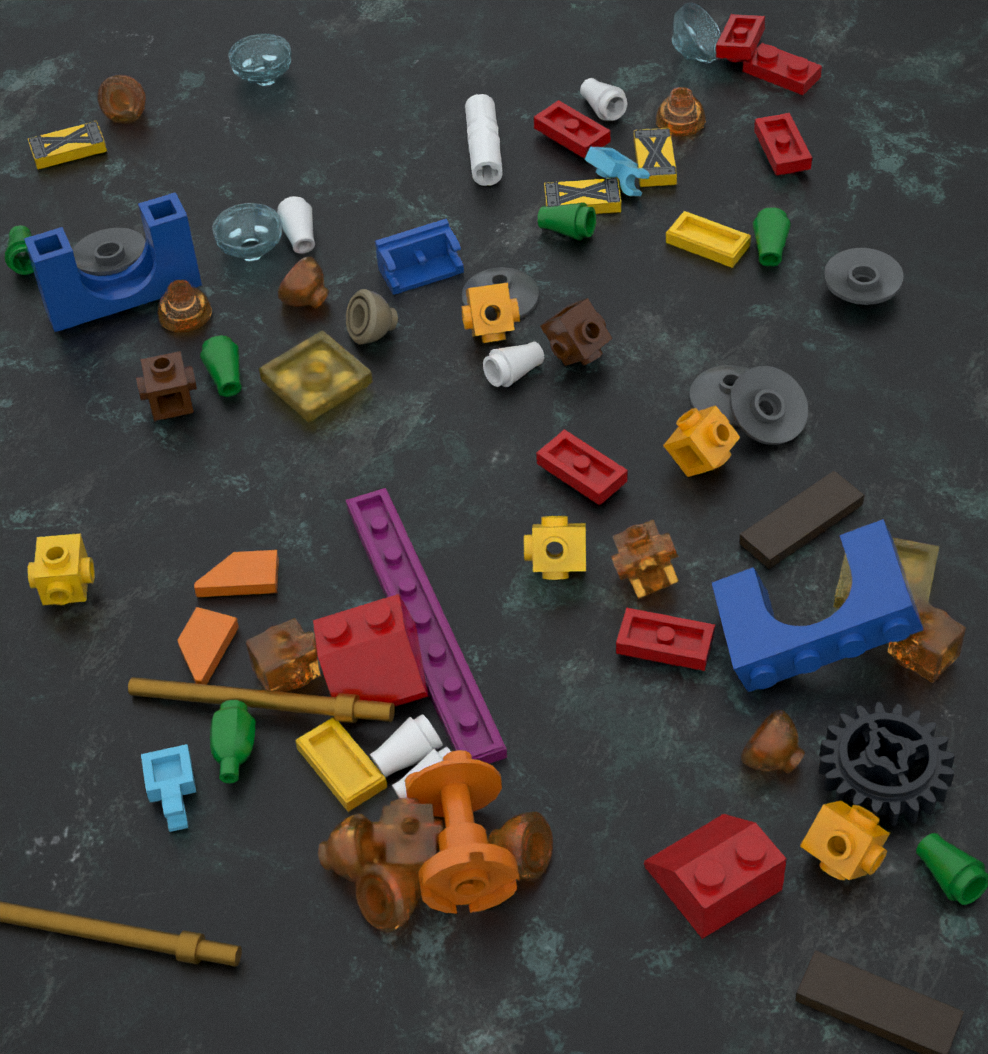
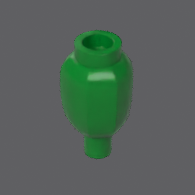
(231, 738)

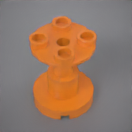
(466, 866)

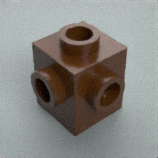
(577, 333)
(167, 385)

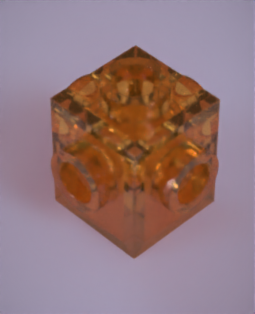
(645, 558)
(933, 648)
(284, 657)
(406, 833)

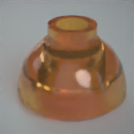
(121, 98)
(681, 113)
(304, 285)
(183, 307)
(773, 745)
(529, 840)
(349, 847)
(387, 895)

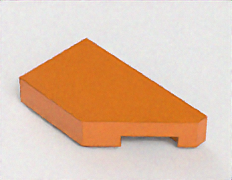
(241, 575)
(206, 641)

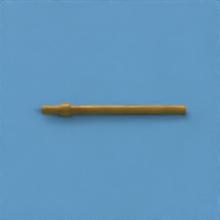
(343, 707)
(187, 946)

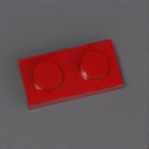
(740, 37)
(782, 69)
(571, 128)
(783, 144)
(582, 467)
(665, 639)

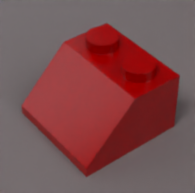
(372, 652)
(719, 872)

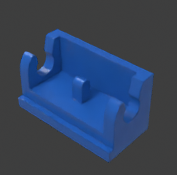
(418, 256)

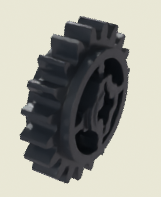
(880, 774)

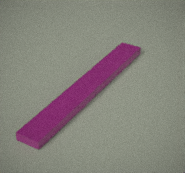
(445, 668)

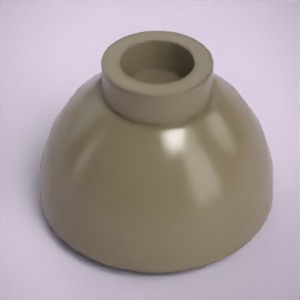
(369, 317)

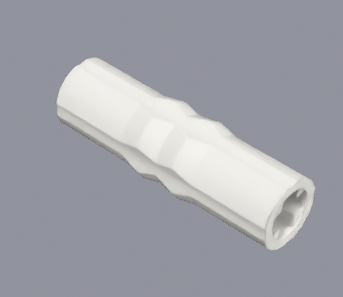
(483, 140)

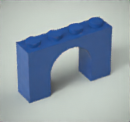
(78, 297)
(874, 614)

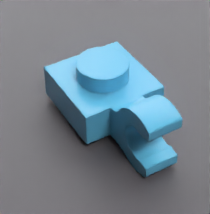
(613, 165)
(168, 778)

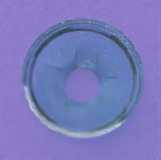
(695, 33)
(258, 53)
(245, 224)

